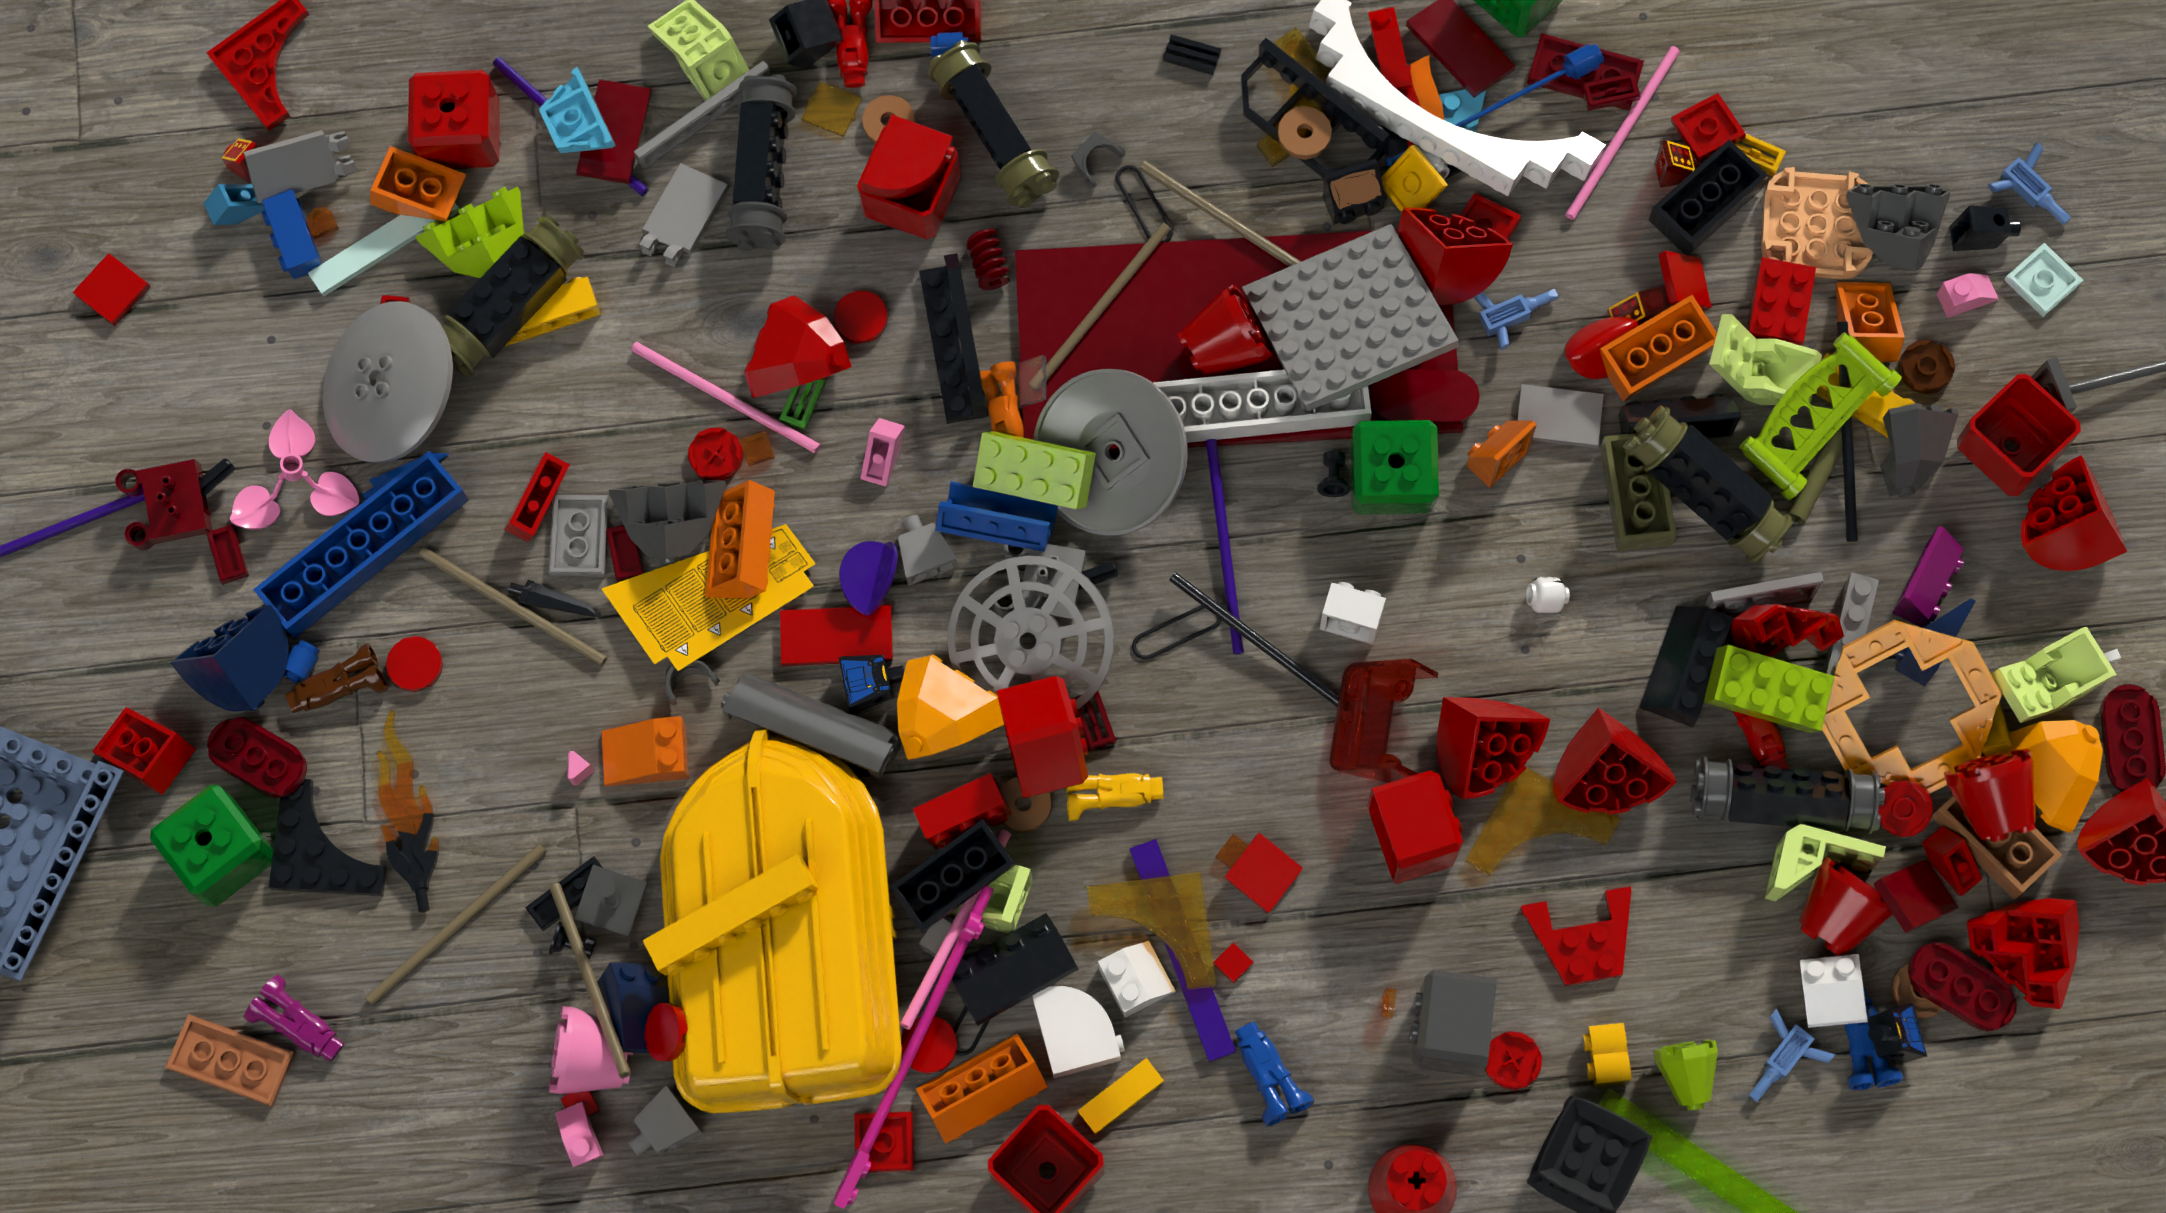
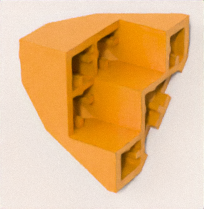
(942, 708)
(2065, 767)

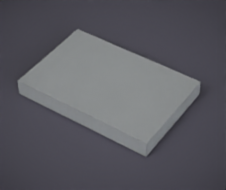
(1562, 415)
(579, 535)

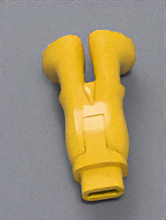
(1113, 791)

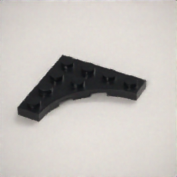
(307, 858)

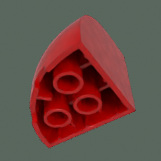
(906, 159)
(1452, 253)
(2071, 522)
(1485, 743)
(1609, 769)
(2128, 836)

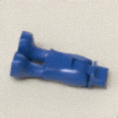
(1863, 1047)
(1269, 1072)

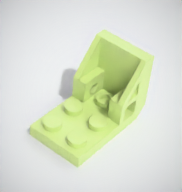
(700, 47)
(1758, 367)
(2054, 676)
(1805, 848)
(1006, 900)

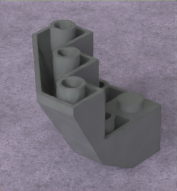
(1899, 220)

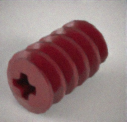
(985, 259)

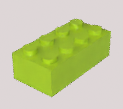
(1034, 470)
(1769, 689)

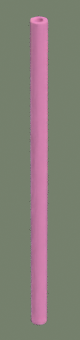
(1622, 133)
(726, 397)
(943, 953)

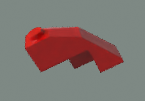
(794, 349)
(1775, 626)
(2030, 947)

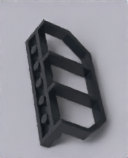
(1312, 89)
(946, 343)

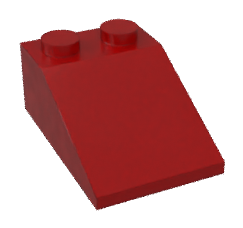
(144, 750)

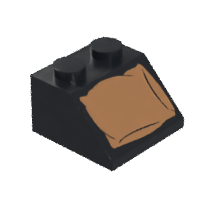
(1354, 192)

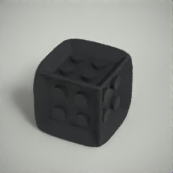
(1589, 1158)

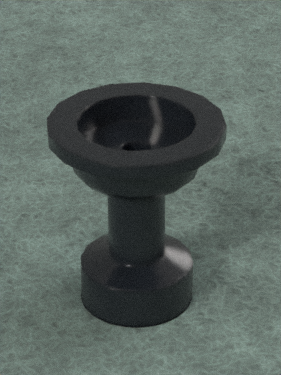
(1333, 484)
(561, 940)

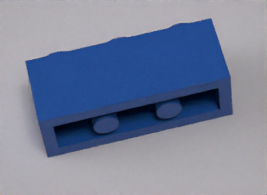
(291, 234)

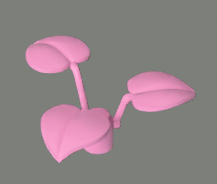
(290, 441)

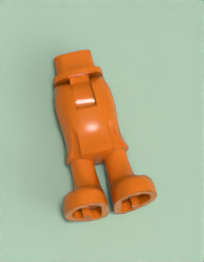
(1002, 409)

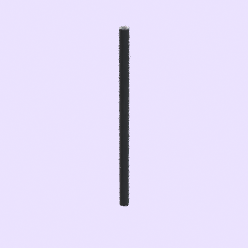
(1848, 456)
(1255, 638)

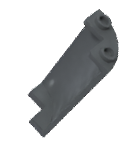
(812, 723)

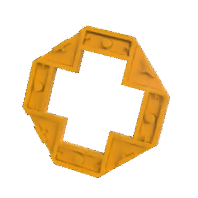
(1928, 649)

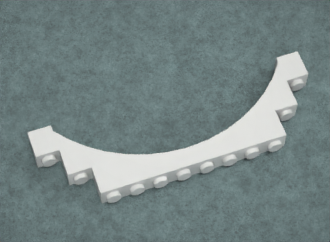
(1487, 158)

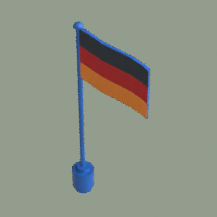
(1426, 95)

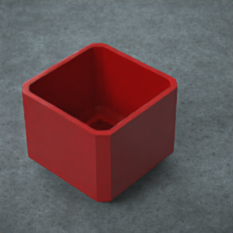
(460, 137)
(916, 216)
(2030, 419)
(1044, 736)
(1415, 826)
(1042, 1140)

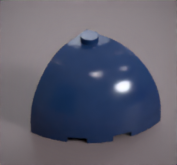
(239, 662)

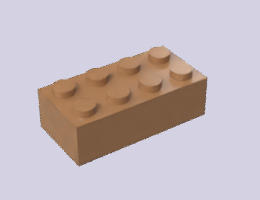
(2009, 862)

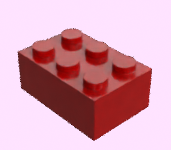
(1781, 300)
(962, 808)

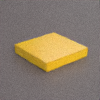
(1412, 180)

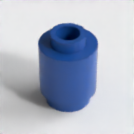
(945, 41)
(301, 661)

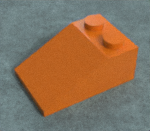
(415, 186)
(1871, 317)
(1501, 450)
(645, 752)

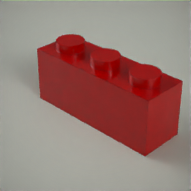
(536, 497)

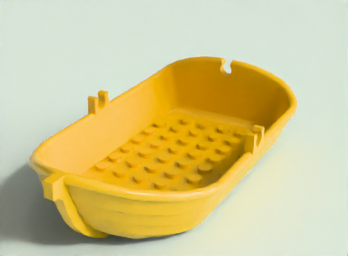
(810, 994)

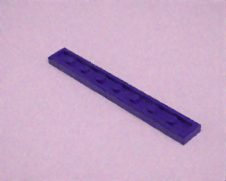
(1201, 1001)

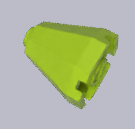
(1689, 1071)

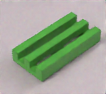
(794, 421)

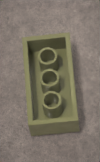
(1637, 500)

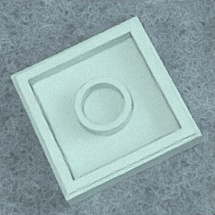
(2043, 280)

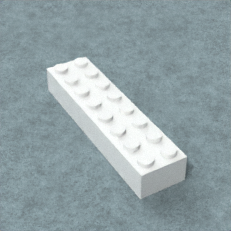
(1256, 406)

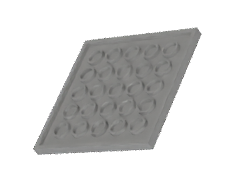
(1350, 317)

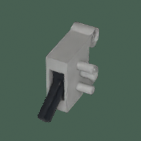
(1050, 576)

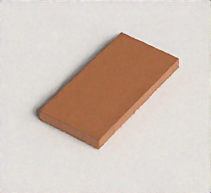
(230, 1060)

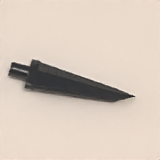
(541, 596)

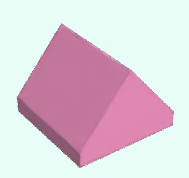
(578, 768)

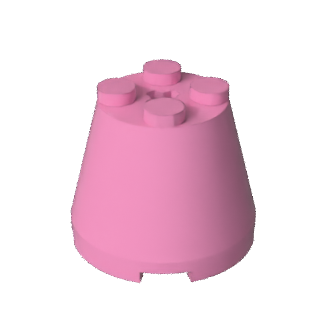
(582, 1055)

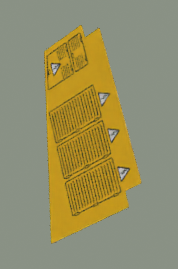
(677, 620)

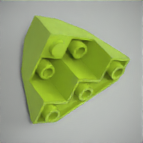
(477, 235)

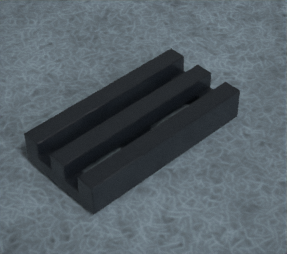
(1196, 46)

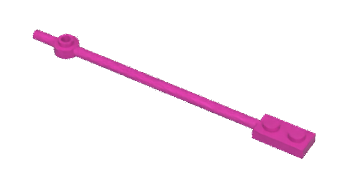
(859, 1164)

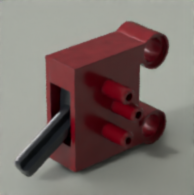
(173, 500)

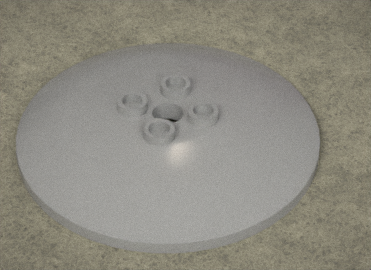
(416, 371)
(1142, 421)

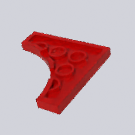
(252, 55)

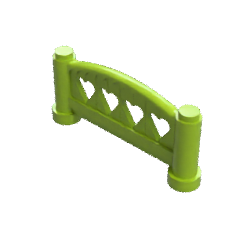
(1865, 376)

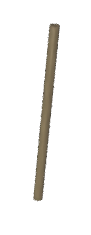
(1218, 214)
(1106, 299)
(513, 606)
(456, 924)
(590, 981)

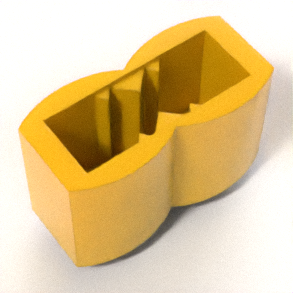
(1608, 1055)

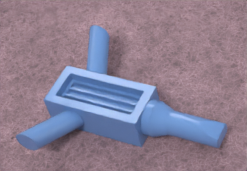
(2030, 185)
(1509, 313)
(1786, 1055)

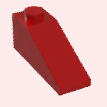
(1389, 47)

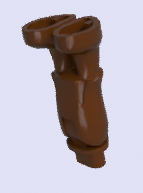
(336, 682)

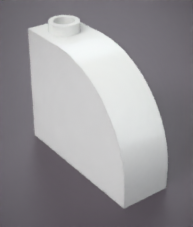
(1075, 1031)

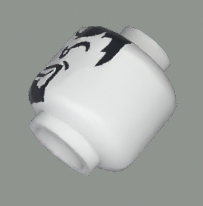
(1547, 595)

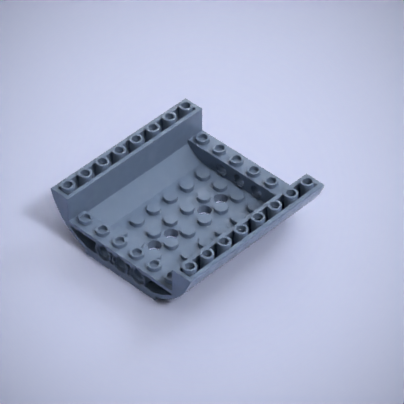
(44, 837)

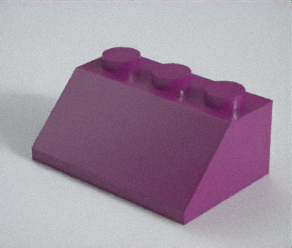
(1930, 579)

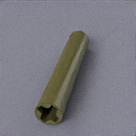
(1816, 479)

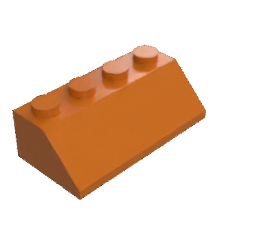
(1658, 348)
(741, 542)
(981, 1088)

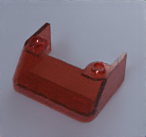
(1366, 715)

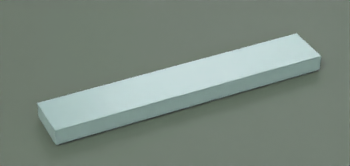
(369, 251)

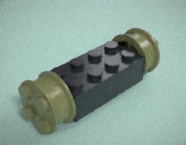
(963, 77)
(510, 293)
(1709, 483)

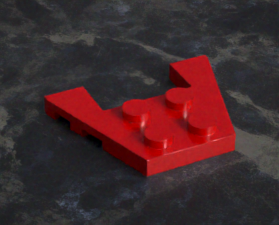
(1587, 950)

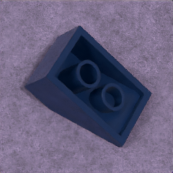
(1947, 624)
(630, 995)

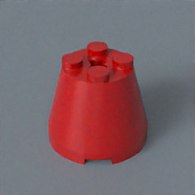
(1225, 335)
(1996, 793)
(1842, 908)
(1390, 1187)

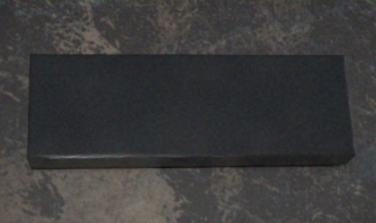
(544, 908)

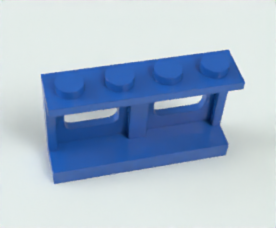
(996, 517)

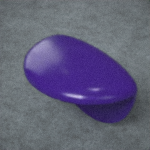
(868, 574)

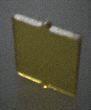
(831, 109)

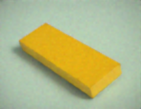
(1120, 1096)

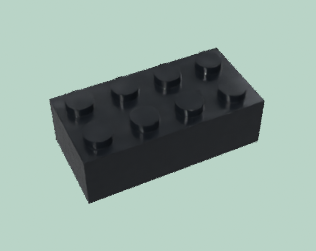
(1708, 197)

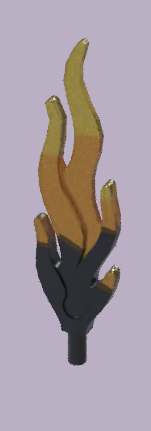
(414, 826)

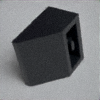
(806, 31)

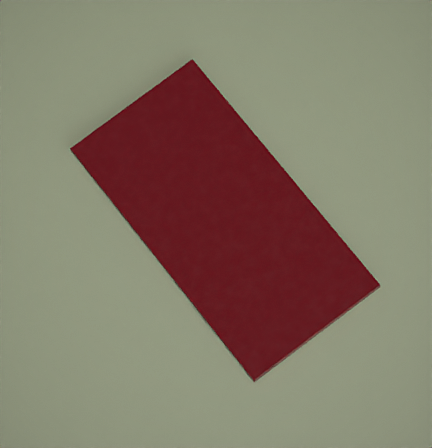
(1160, 299)

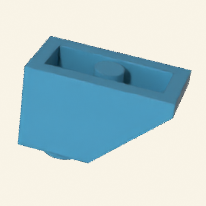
(232, 204)

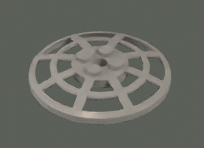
(1036, 621)

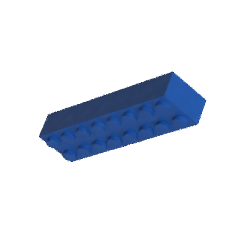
(361, 544)

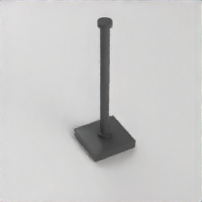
(2054, 382)
(610, 901)

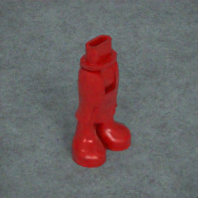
(852, 51)
(1763, 740)

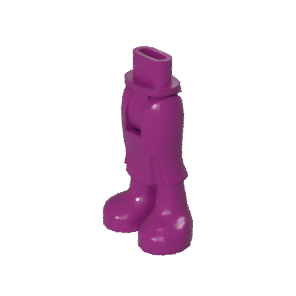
(296, 1022)

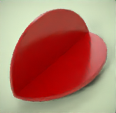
(1584, 346)

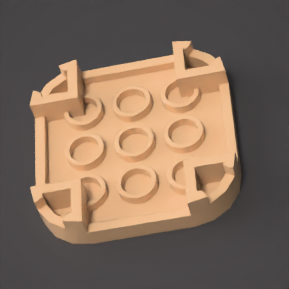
(1812, 223)

